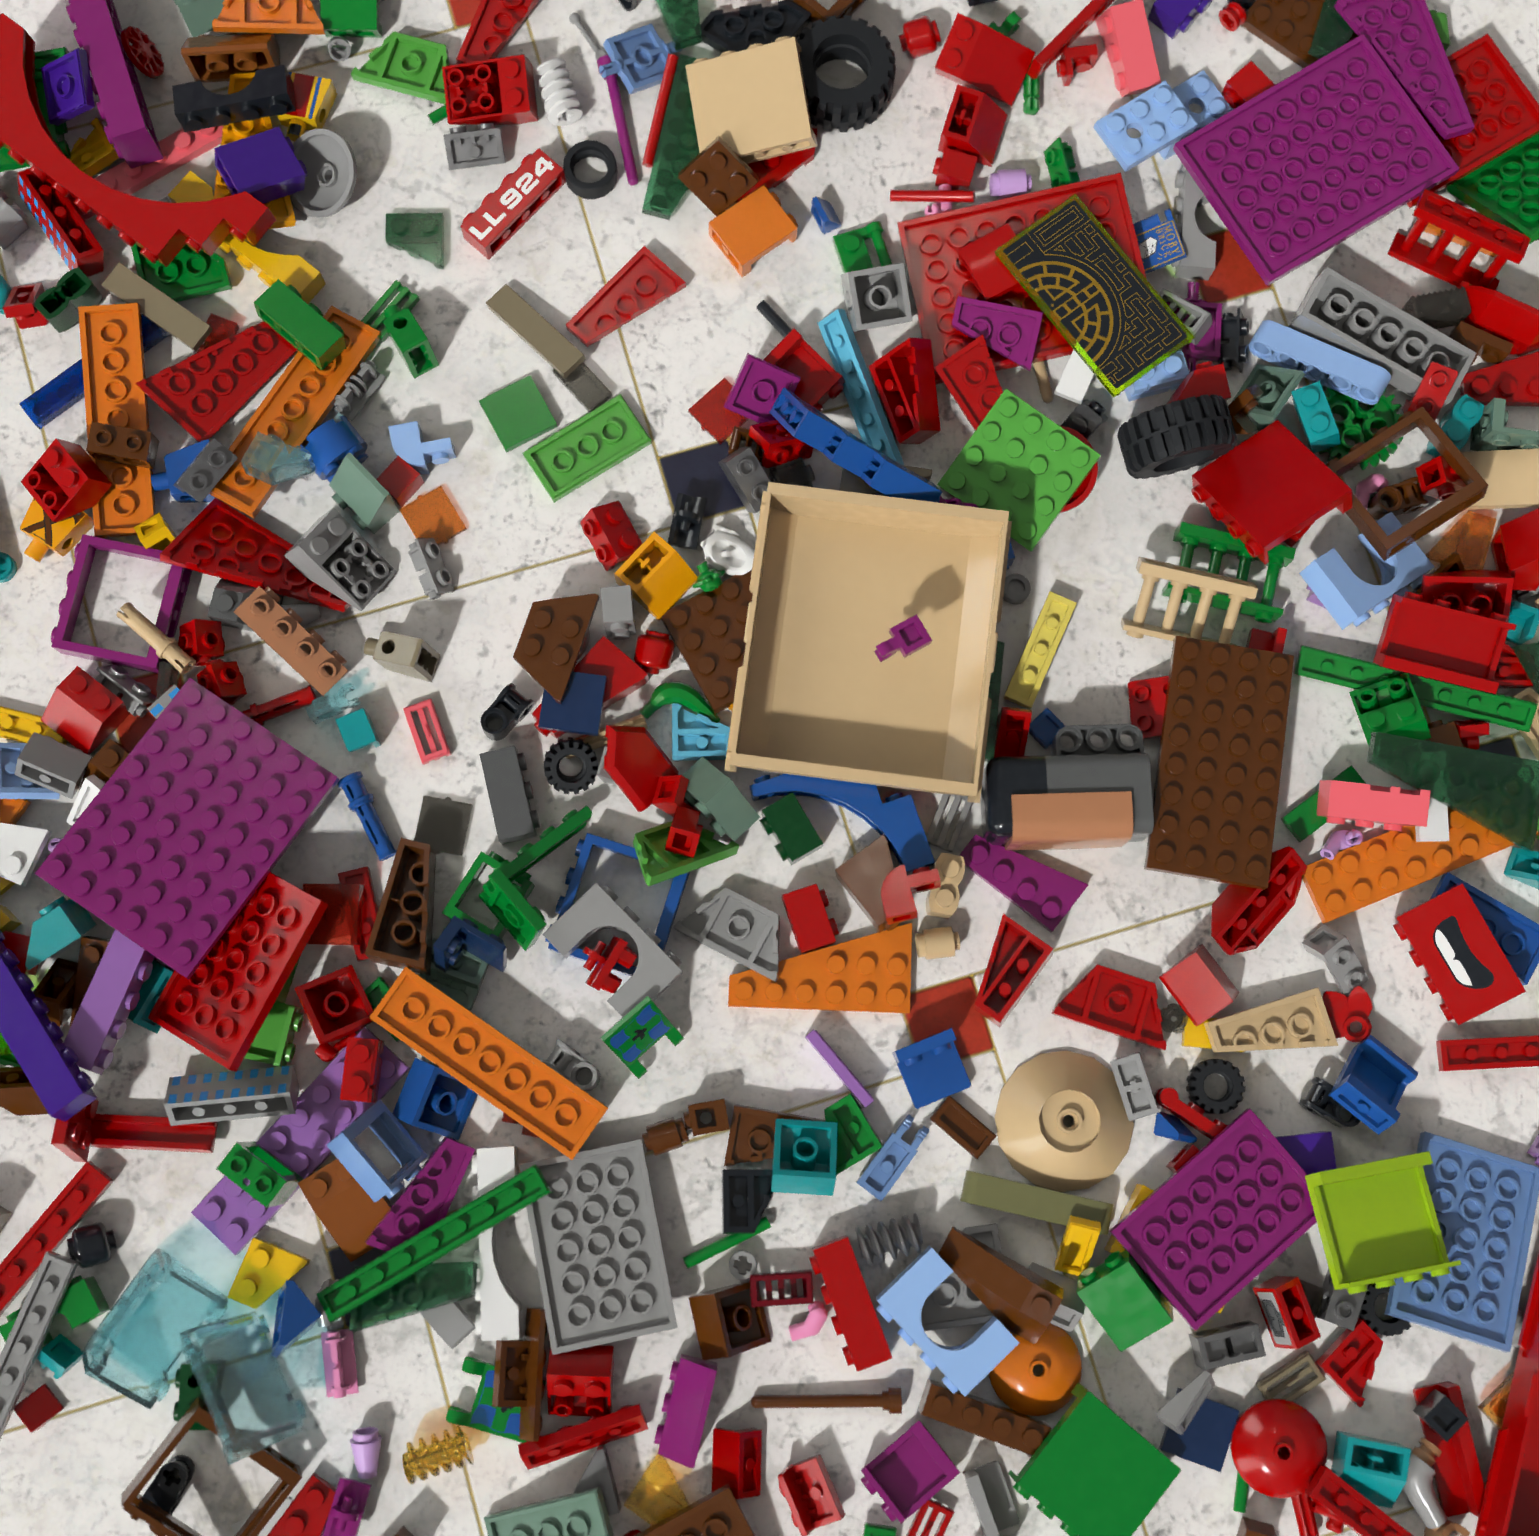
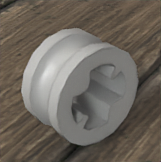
(735, 1271)

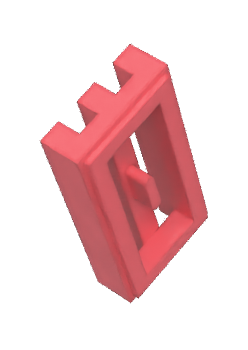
(435, 754)

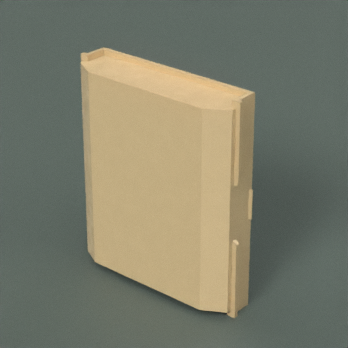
(825, 592)

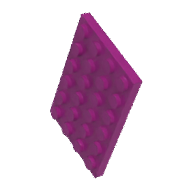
(1219, 1219)

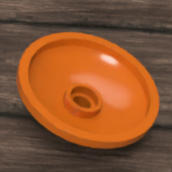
(1041, 1393)

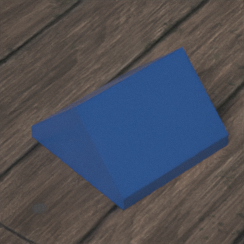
(293, 1317)

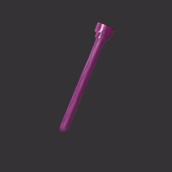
(621, 124)

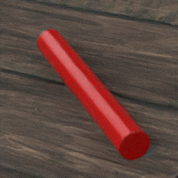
(932, 196)

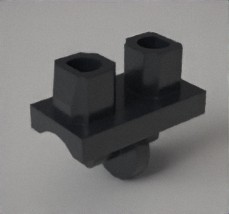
(687, 521)

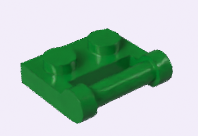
(853, 250)

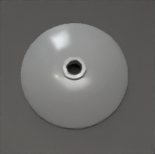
(324, 156)

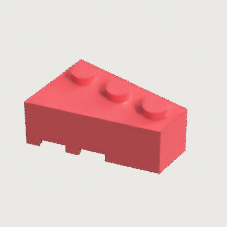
(1129, 47)
(1372, 804)

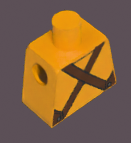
(51, 535)

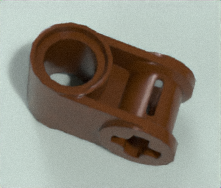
(1401, 498)

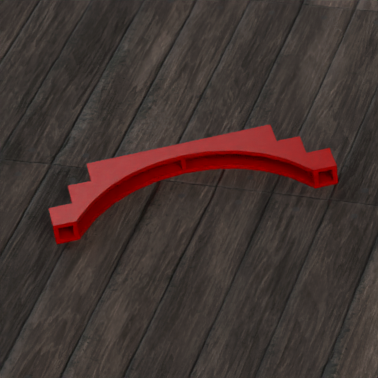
(151, 224)

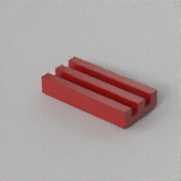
(937, 1507)

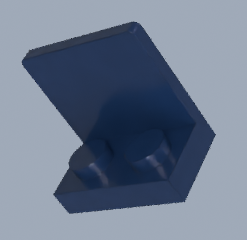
(466, 935)

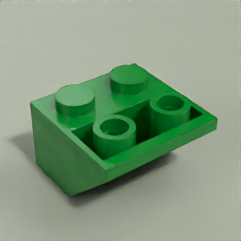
(1391, 709)

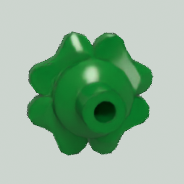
(708, 578)

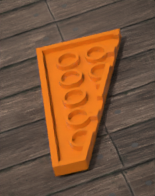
(848, 976)

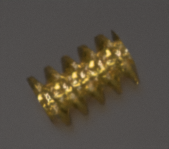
(436, 1455)

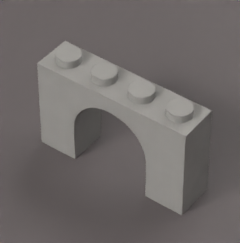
(599, 911)

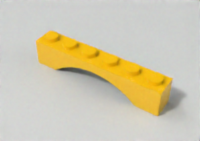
(270, 266)

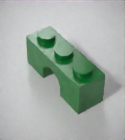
(79, 1305)

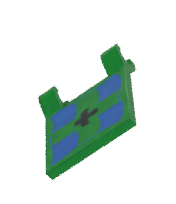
(638, 1033)
(484, 1416)

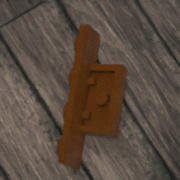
(520, 1374)

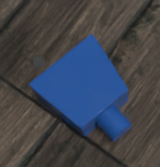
(175, 465)

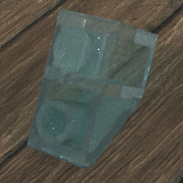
(275, 461)

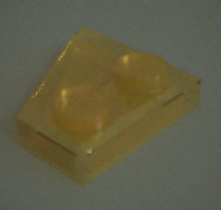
(656, 1493)

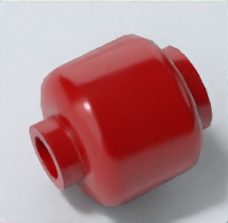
(920, 36)
(654, 651)

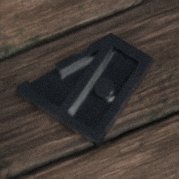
(744, 1199)

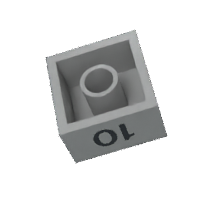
(876, 297)

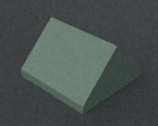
(1277, 389)

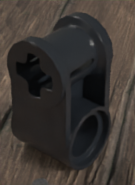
(507, 710)
(1325, 1106)
(166, 1489)

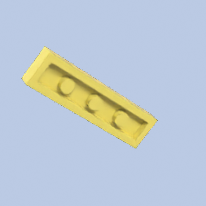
(1039, 650)

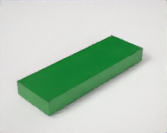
(1303, 819)

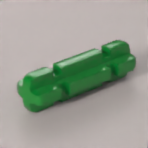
(1031, 94)

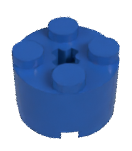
(332, 443)

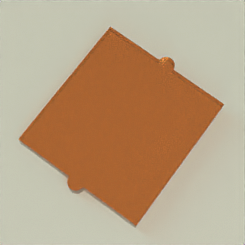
(433, 517)

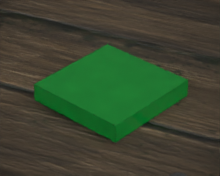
(518, 413)

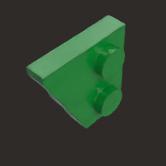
(854, 1132)

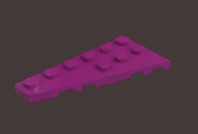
(1415, 55)

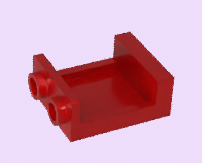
(817, 379)

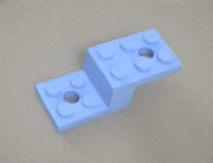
(1161, 118)

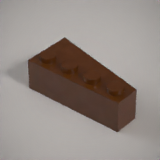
(405, 914)

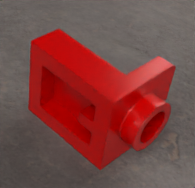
(1076, 59)

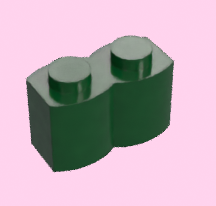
(61, 303)

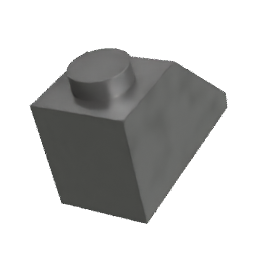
(600, 1474)

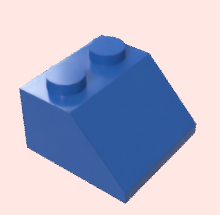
(434, 1100)

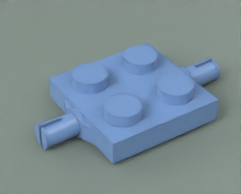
(637, 58)

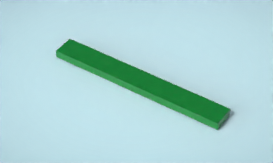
(1430, 692)
(433, 1243)

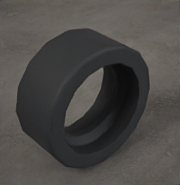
(584, 150)

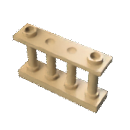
(1180, 579)

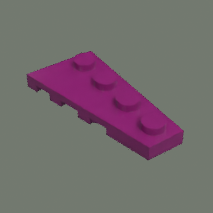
(1025, 882)
(426, 1196)

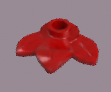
(1345, 1010)

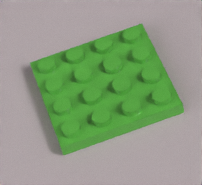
(1020, 466)

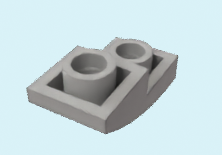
(450, 1323)

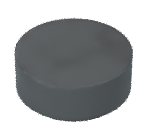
(1016, 589)

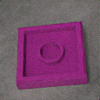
(758, 388)

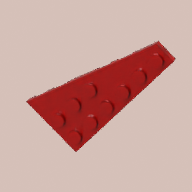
(244, 552)

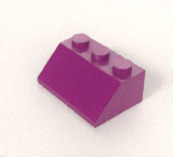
(686, 1409)

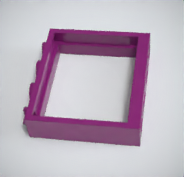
(76, 582)

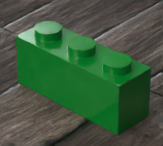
(300, 324)

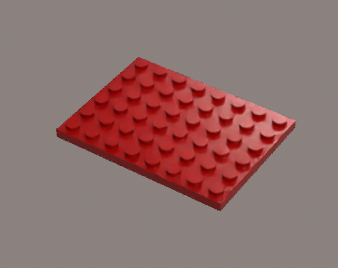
(940, 276)

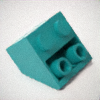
(1371, 1466)

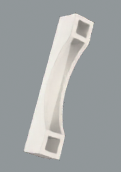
(499, 1306)

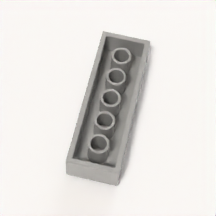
(1377, 332)

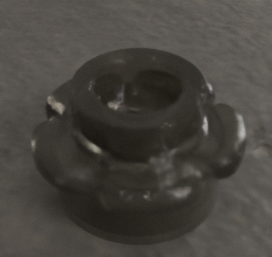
(1181, 1018)

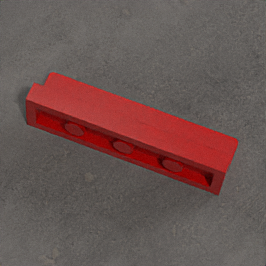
(1457, 1467)

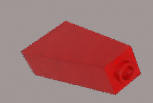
(608, 660)

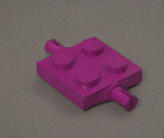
(1209, 346)

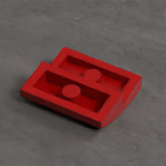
(986, 269)

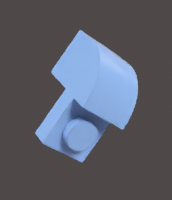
(410, 446)

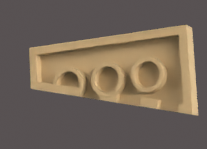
(1280, 1024)

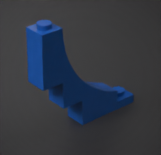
(849, 451)

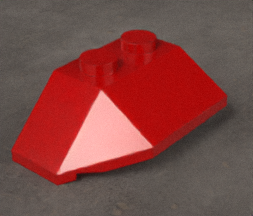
(1503, 318)
(1247, 914)

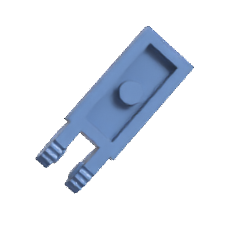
(891, 1160)

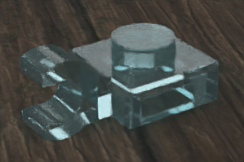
(328, 707)

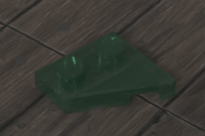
(418, 235)

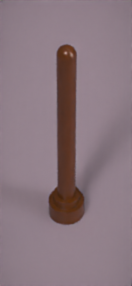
(888, 1400)

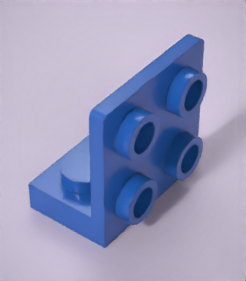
(932, 1068)

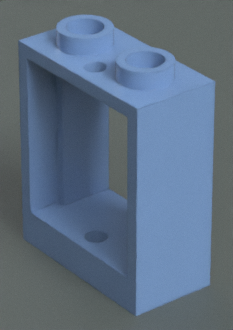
(393, 1137)

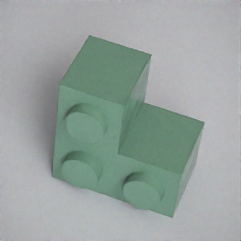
(719, 799)

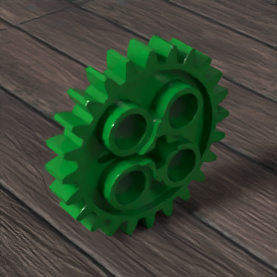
(1377, 416)

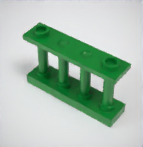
(1219, 544)

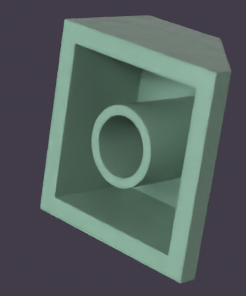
(362, 494)

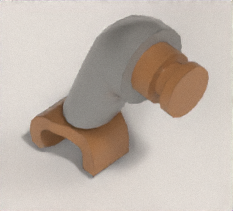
(1422, 1495)

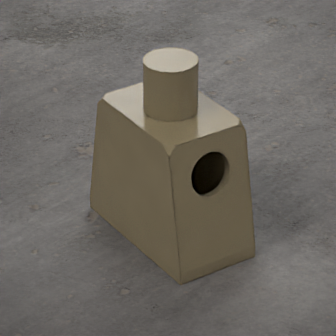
(403, 655)

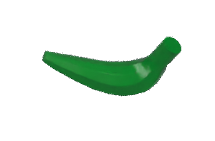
(681, 694)

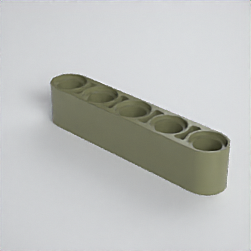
(1032, 1200)

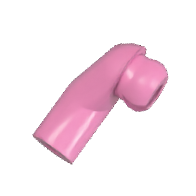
(1368, 486)

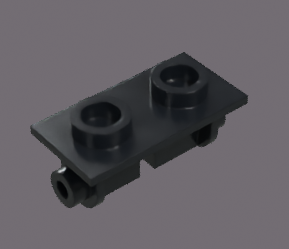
(1234, 329)

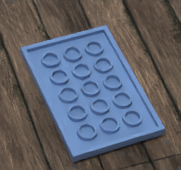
(1487, 1224)

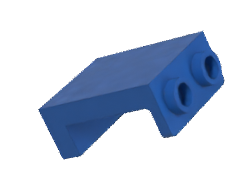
(1373, 1084)

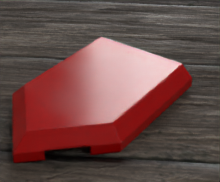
(636, 763)

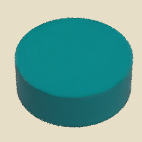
(7, 567)

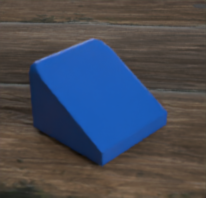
(824, 215)
(1172, 1128)

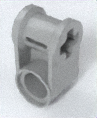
(571, 1064)

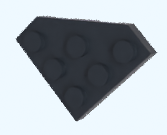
(753, 25)

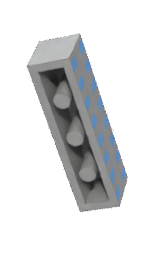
(231, 1095)

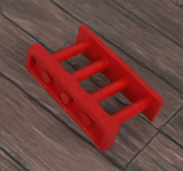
(1467, 225)

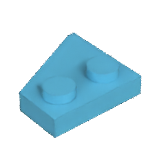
(697, 736)

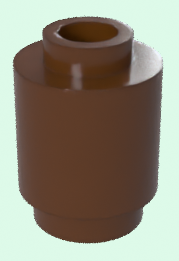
(665, 1136)

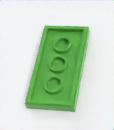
(587, 448)

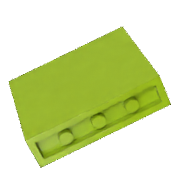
(1378, 1223)

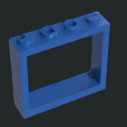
(574, 879)

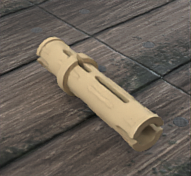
(165, 647)

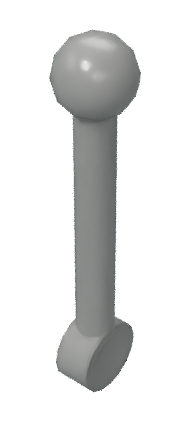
(575, 19)

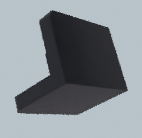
(1440, 1415)

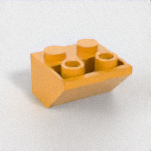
(656, 575)

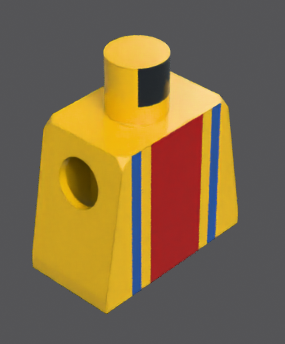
(313, 104)

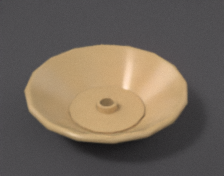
(1033, 1128)

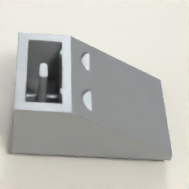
(340, 560)

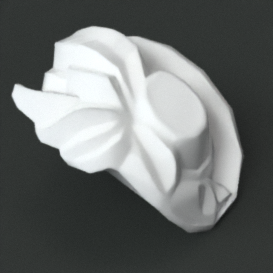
(727, 551)

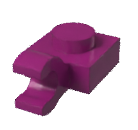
(906, 636)

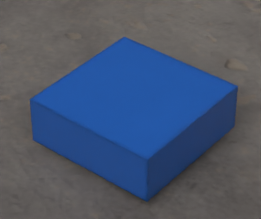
(1045, 728)

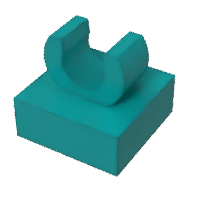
(59, 1356)

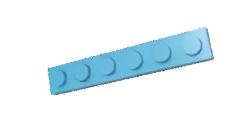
(858, 384)

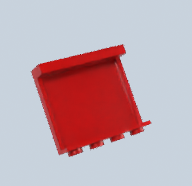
(1269, 489)

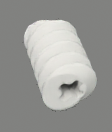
(557, 92)

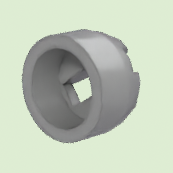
(337, 53)

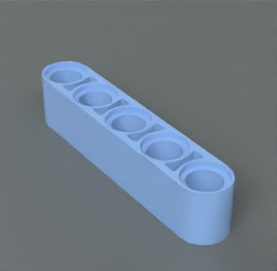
(1320, 362)

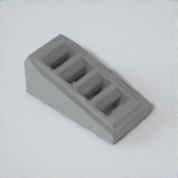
(1203, 317)
(1183, 1407)

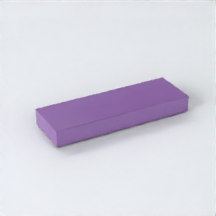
(839, 1068)

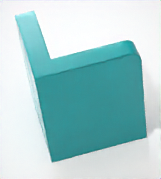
(1526, 620)
(357, 730)

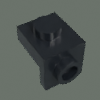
(1086, 418)

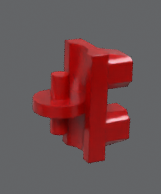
(601, 975)

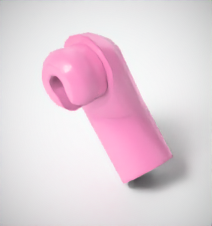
(939, 207)
(812, 1324)

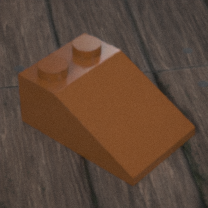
(344, 1207)

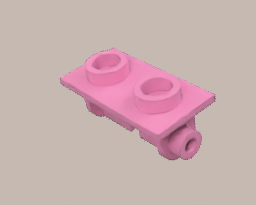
(339, 1363)

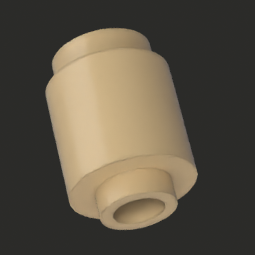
(937, 943)

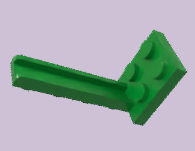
(507, 898)

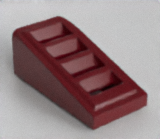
(806, 1298)

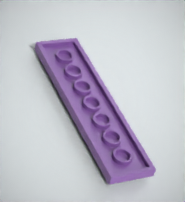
(296, 1141)

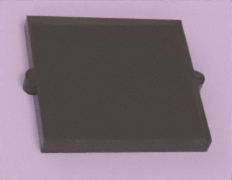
(443, 824)

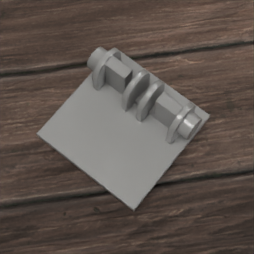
(358, 390)

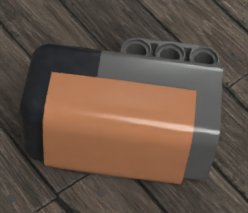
(1071, 798)

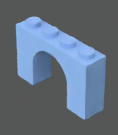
(1351, 598)
(961, 1364)

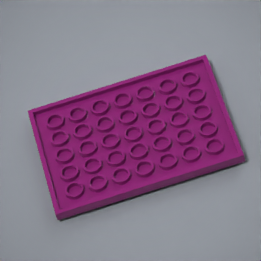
(1315, 159)
(188, 828)

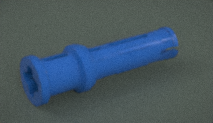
(362, 803)

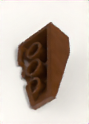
(1009, 1290)

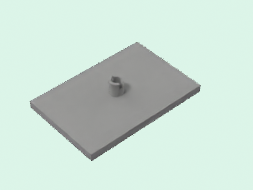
(599, 1249)

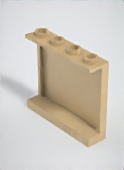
(752, 100)

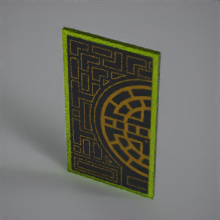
(1094, 295)

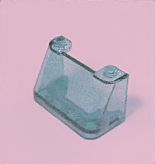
(142, 1330)
(242, 1384)

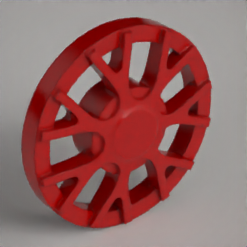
(142, 52)

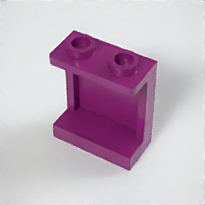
(909, 1472)

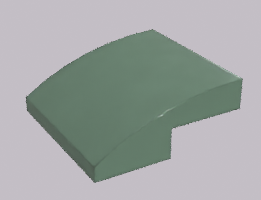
(459, 981)

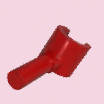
(328, 1053)

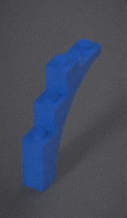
(894, 819)

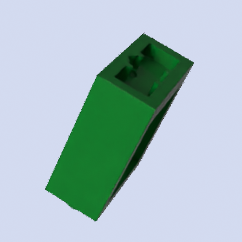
(493, 861)
(269, 1177)

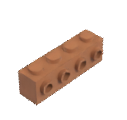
(290, 640)

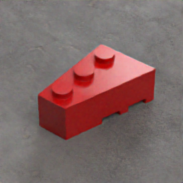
(1011, 969)

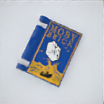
(1158, 242)

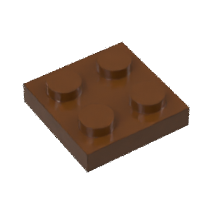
(718, 176)

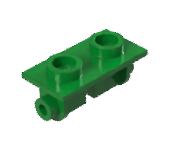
(1059, 160)

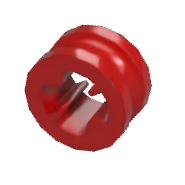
(1232, 16)

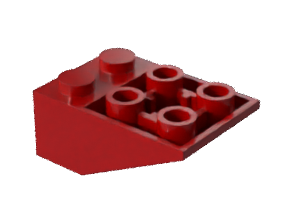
(491, 92)

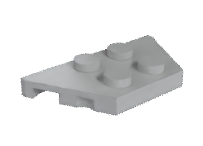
(737, 930)

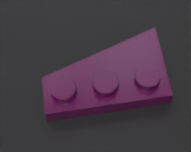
(1005, 328)

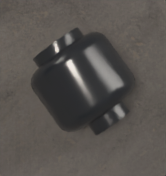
(91, 1245)

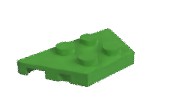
(407, 67)
(662, 865)

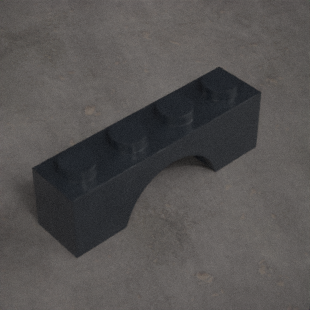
(266, 95)

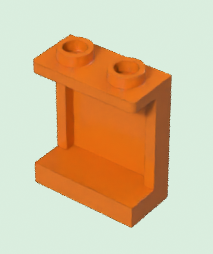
(752, 229)

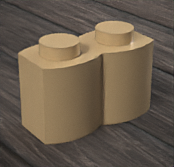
(944, 900)

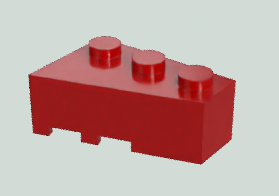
(909, 390)

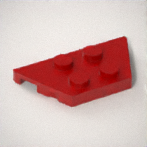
(1115, 1005)

